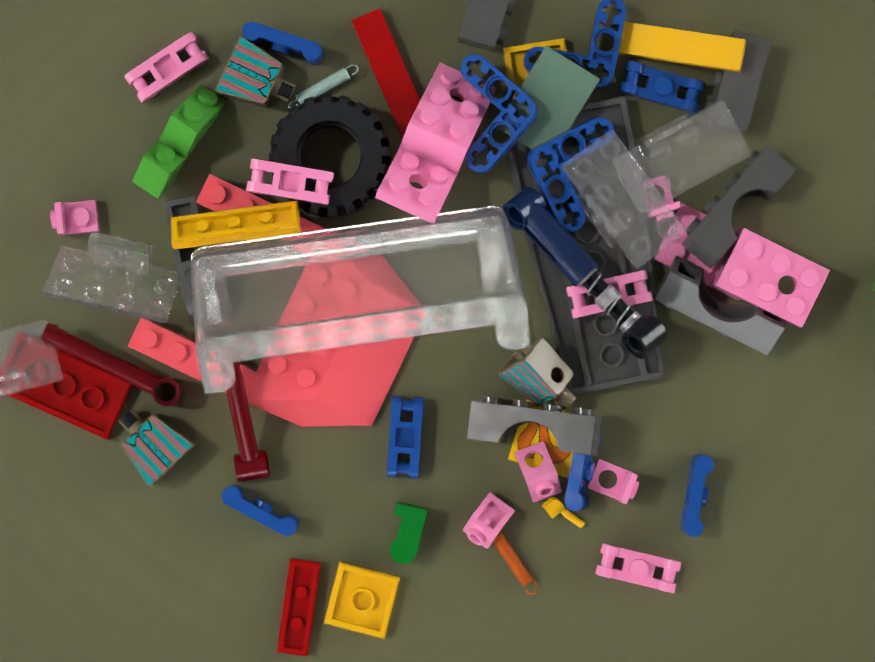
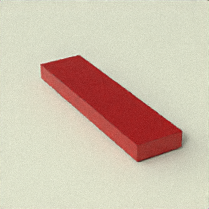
(387, 67)

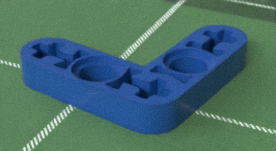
(595, 55)
(506, 117)
(558, 157)

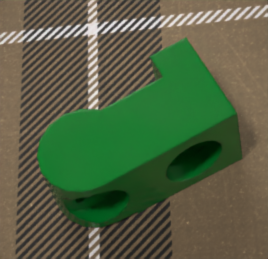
(406, 543)

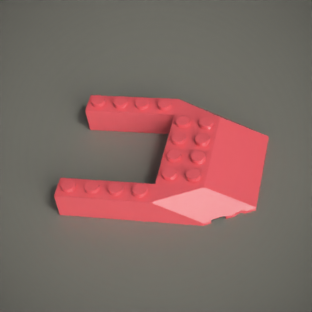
(306, 387)

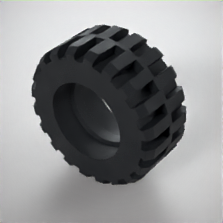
(361, 125)

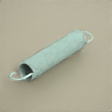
(324, 85)

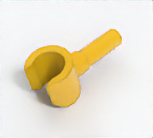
(554, 507)

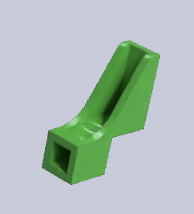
(181, 135)

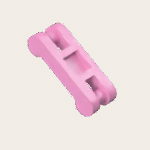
(166, 67)
(289, 181)
(637, 278)
(638, 567)

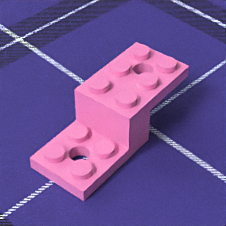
(434, 144)
(753, 270)

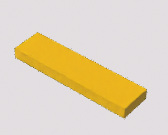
(682, 47)
(235, 225)

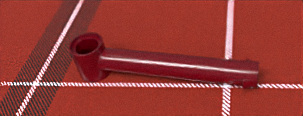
(108, 362)
(250, 462)

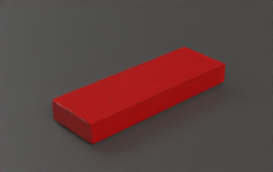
(299, 607)

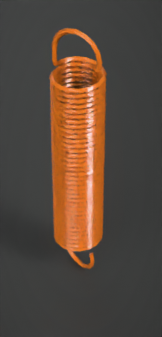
(513, 561)

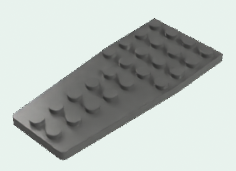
(591, 342)

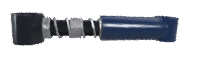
(529, 213)

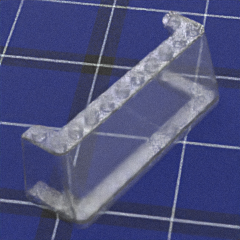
(355, 288)

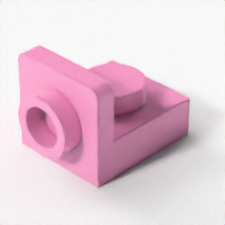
(75, 217)
(488, 520)

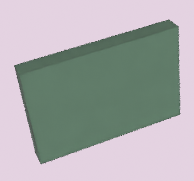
(560, 93)

